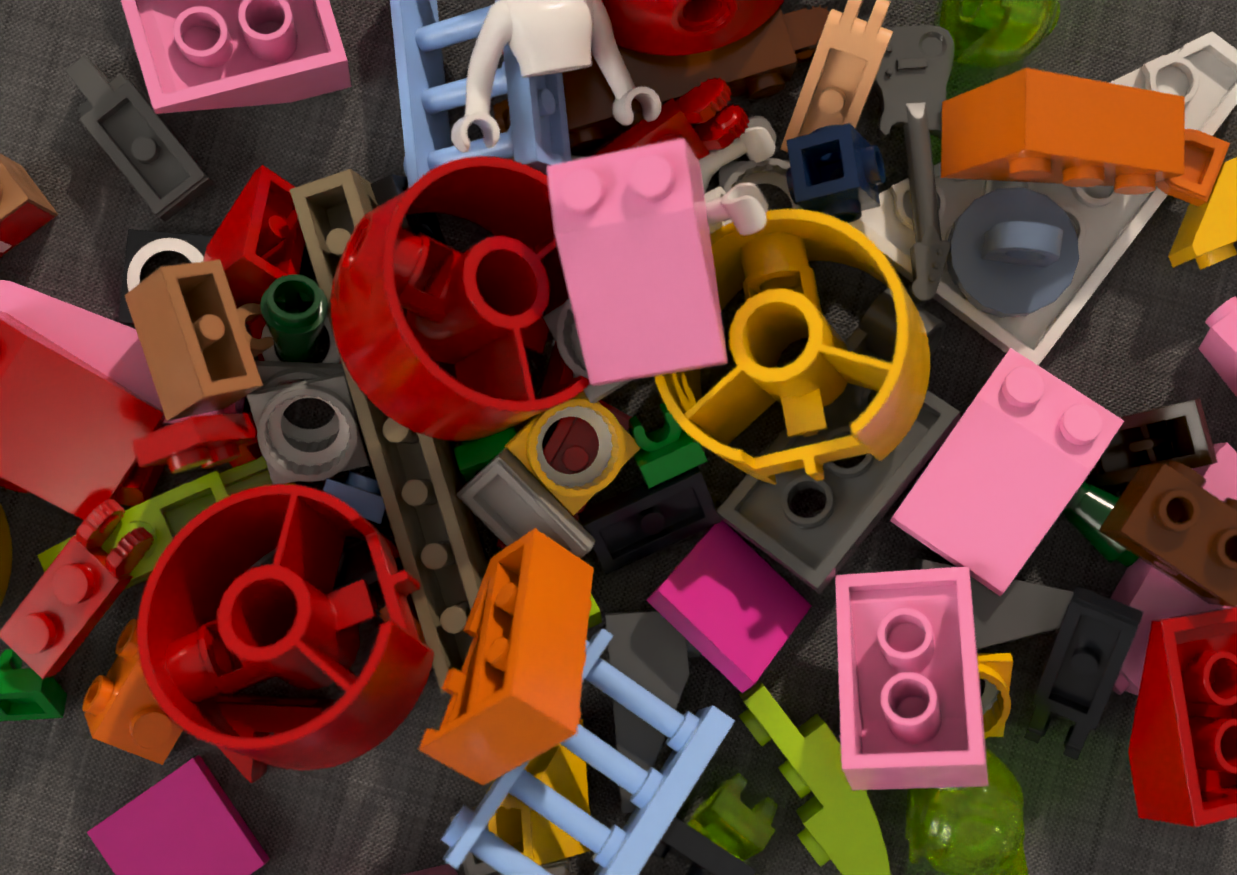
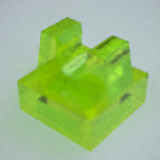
(732, 823)

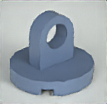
(1012, 252)

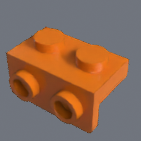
(123, 708)

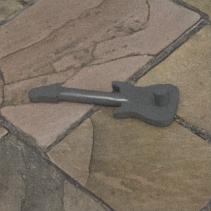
(911, 97)

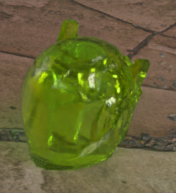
(969, 827)

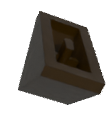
(1155, 437)

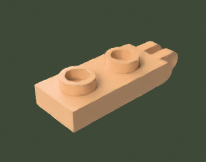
(841, 70)

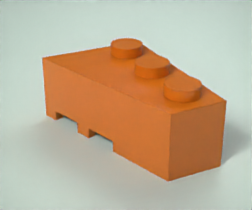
(1063, 133)
(523, 664)

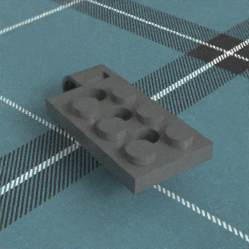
(855, 496)

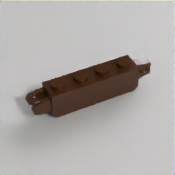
(751, 65)

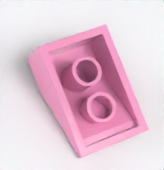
(235, 52)
(638, 261)
(1006, 471)
(909, 680)

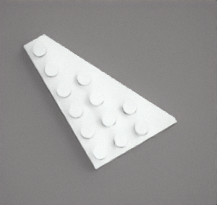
(1103, 219)

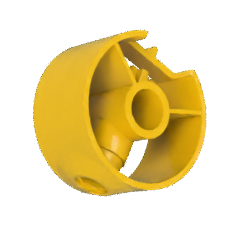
(780, 310)

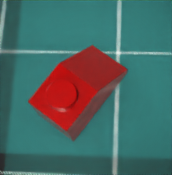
(258, 238)

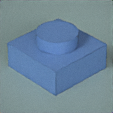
(361, 494)

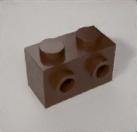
(1179, 530)

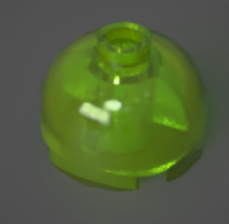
(997, 30)

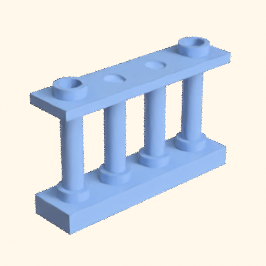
(536, 103)
(653, 791)

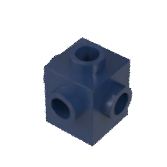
(820, 163)

